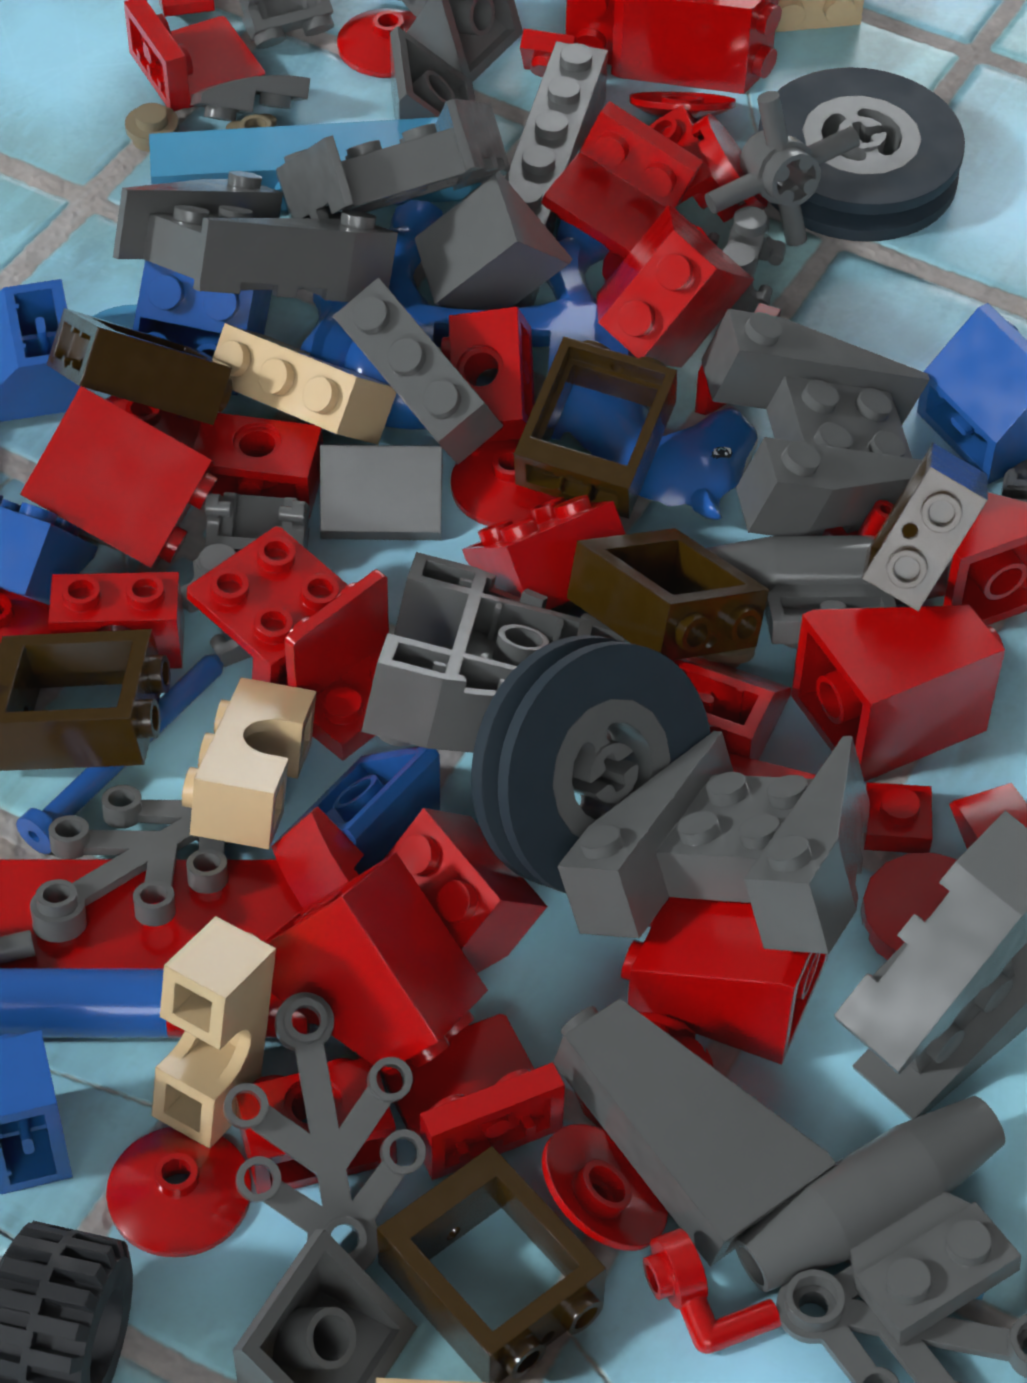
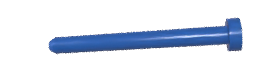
(35, 823)

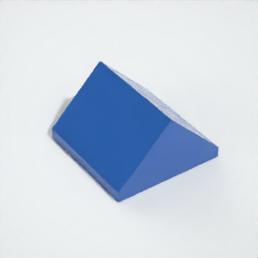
(381, 799)

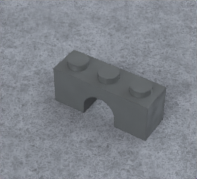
(418, 371)

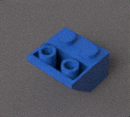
(194, 318)
(27, 333)
(981, 393)
(35, 547)
(30, 1121)

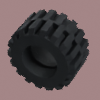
(63, 1305)

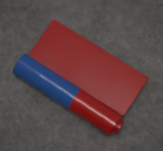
(113, 971)

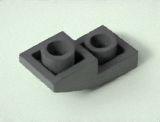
(238, 96)

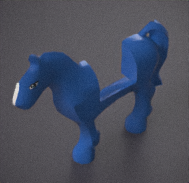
(689, 465)

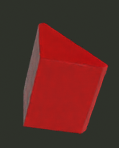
(992, 562)

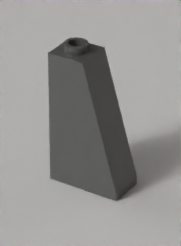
(685, 1127)

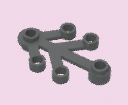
(59, 905)
(326, 1147)
(849, 1315)

